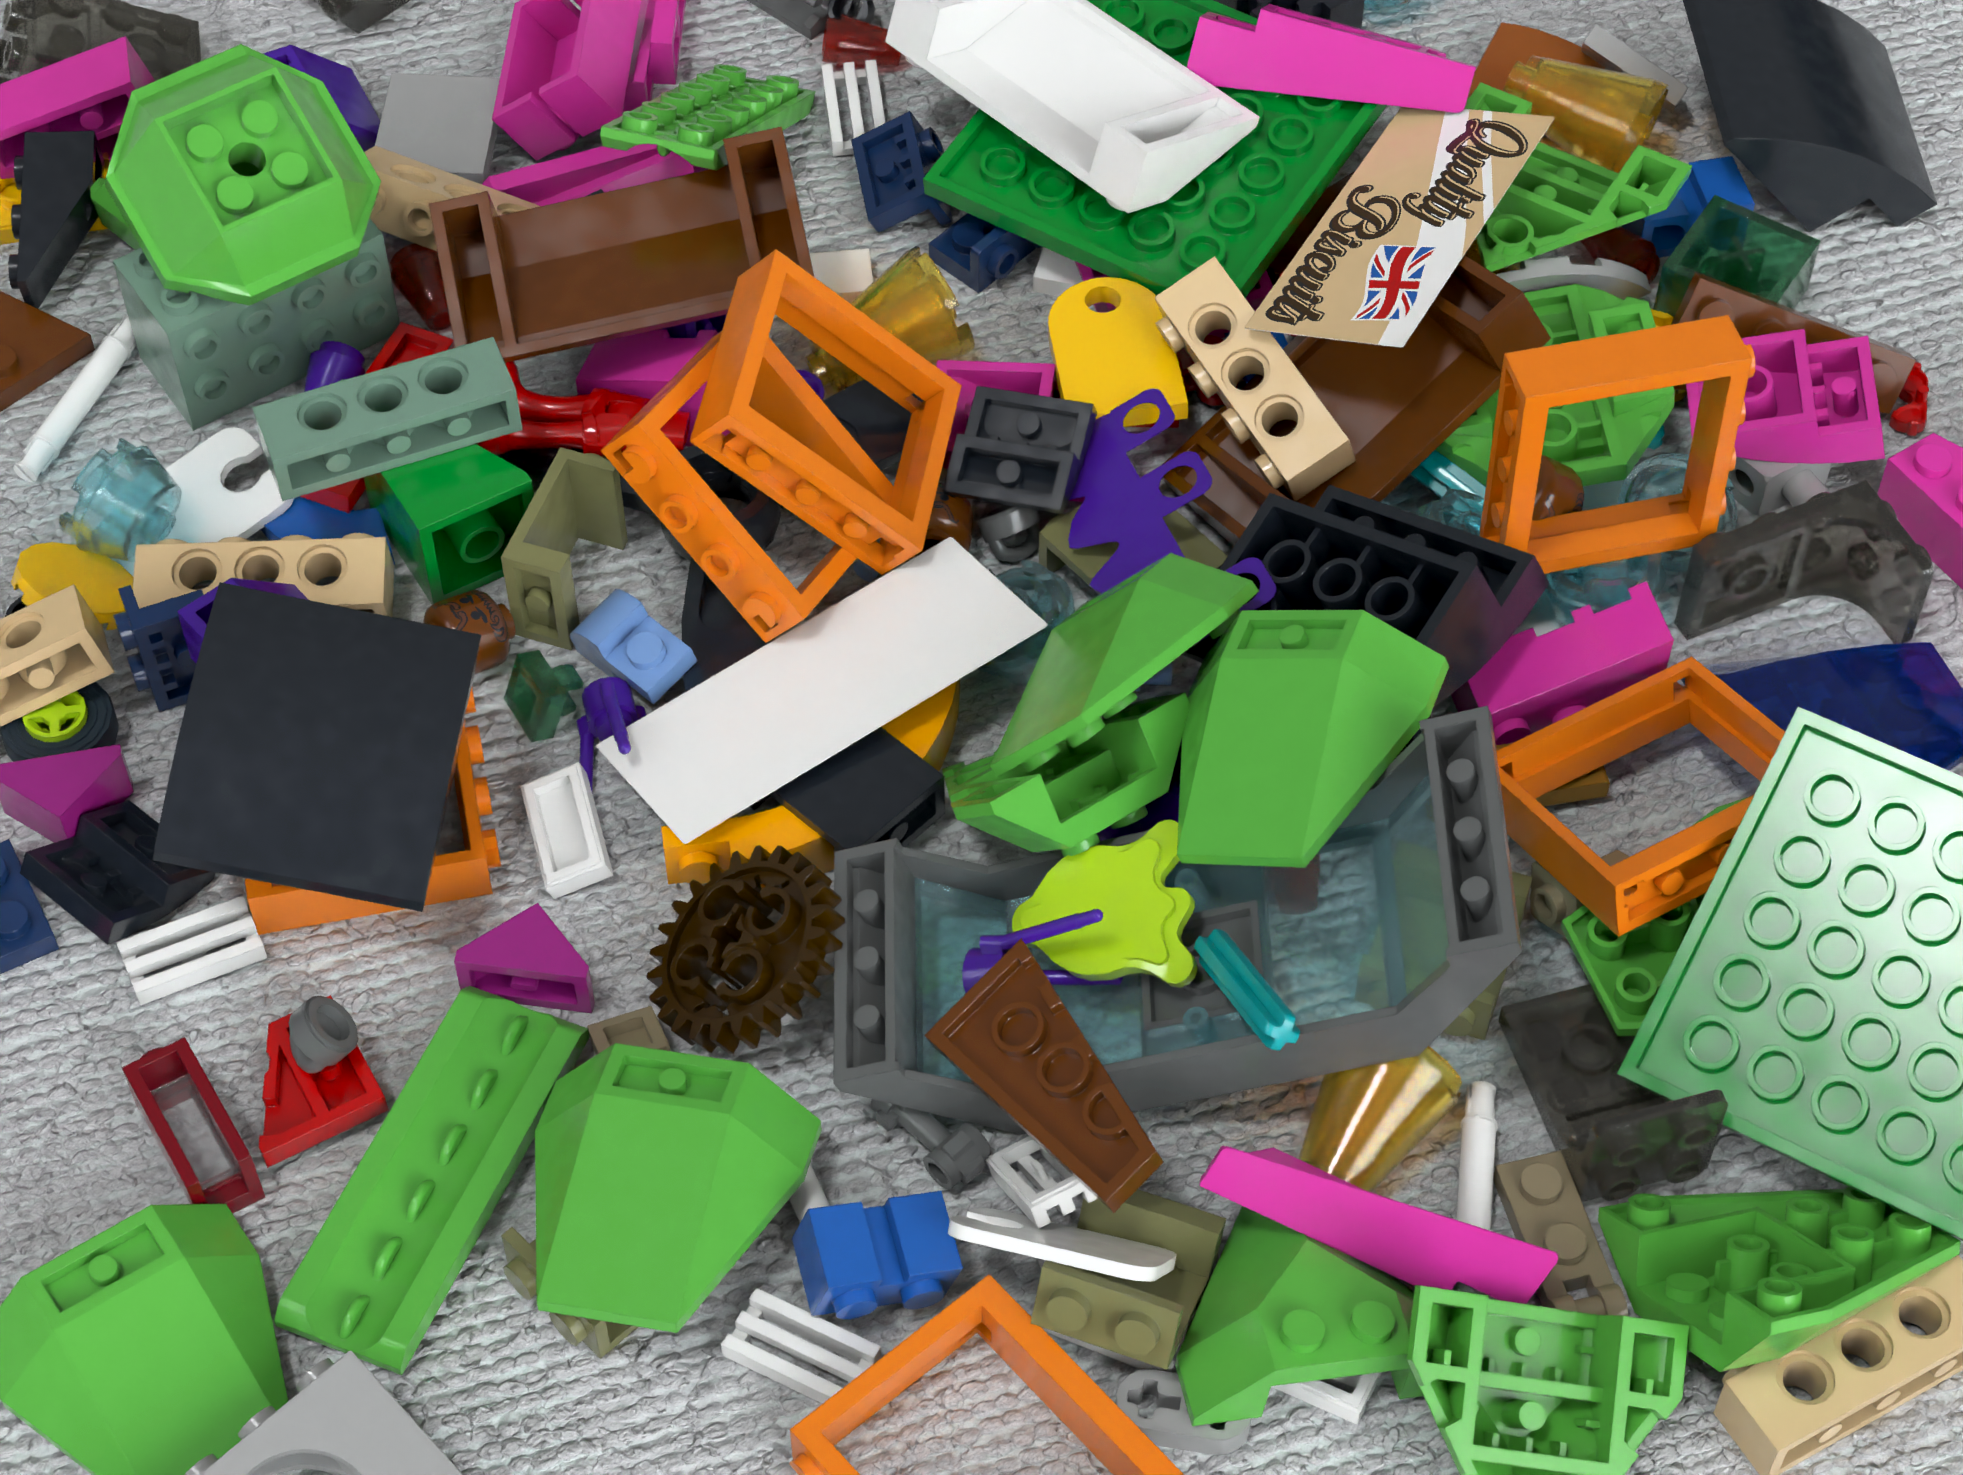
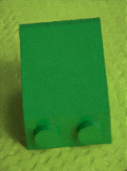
(452, 516)

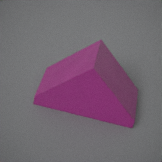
(59, 788)
(527, 964)

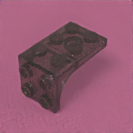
(54, 30)
(1830, 546)
(1604, 1125)

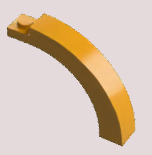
(923, 729)

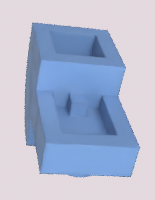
(632, 646)

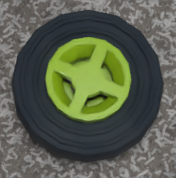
(85, 712)

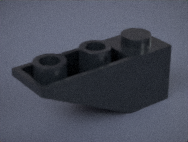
(53, 208)

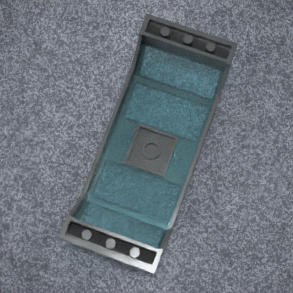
(1364, 946)

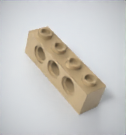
(410, 187)
(1212, 301)
(358, 560)
(49, 653)
(1783, 1430)

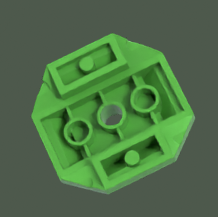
(228, 230)
(1592, 437)

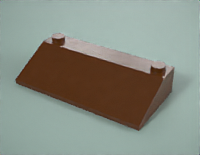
(617, 256)
(1384, 398)

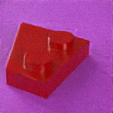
(312, 1106)

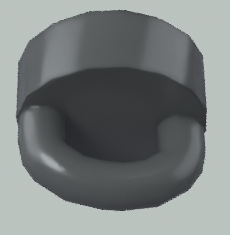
(1006, 522)
(321, 1034)

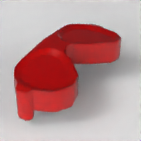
(1913, 416)

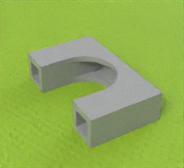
(333, 1425)

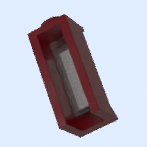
(193, 1128)

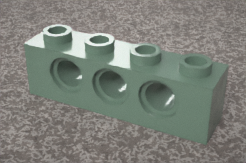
(388, 418)

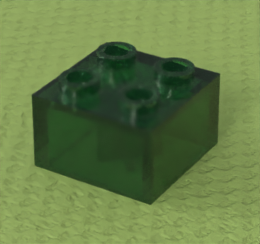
(1742, 252)

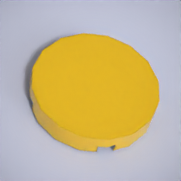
(55, 566)

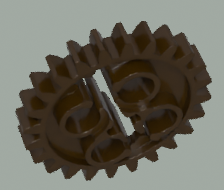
(729, 935)

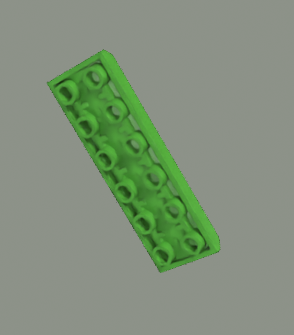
(706, 111)
(429, 1180)

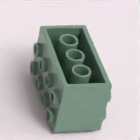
(229, 354)

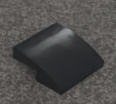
(1020, 450)
(110, 875)

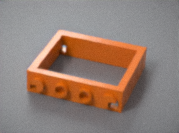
(1602, 369)
(789, 469)
(701, 518)
(1671, 869)
(453, 874)
(1022, 1346)

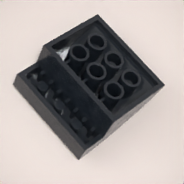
(1810, 107)
(1405, 569)
(317, 747)

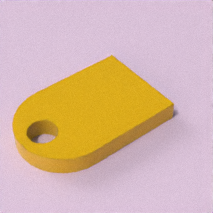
(1113, 353)

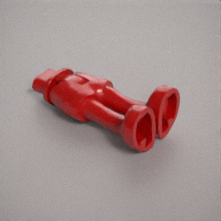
(578, 421)

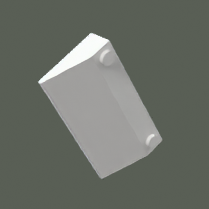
(1076, 90)

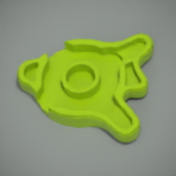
(1140, 914)

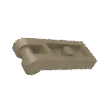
(1550, 1214)

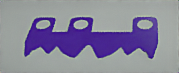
(1132, 508)

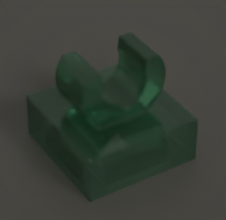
(540, 694)

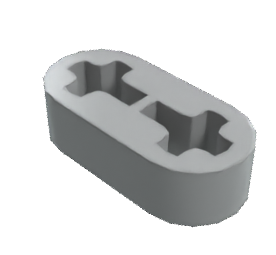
(1171, 1421)

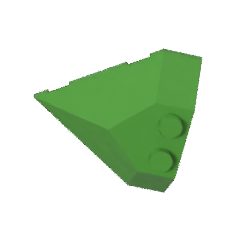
(1566, 197)
(1080, 787)
(1289, 1315)
(1542, 1384)

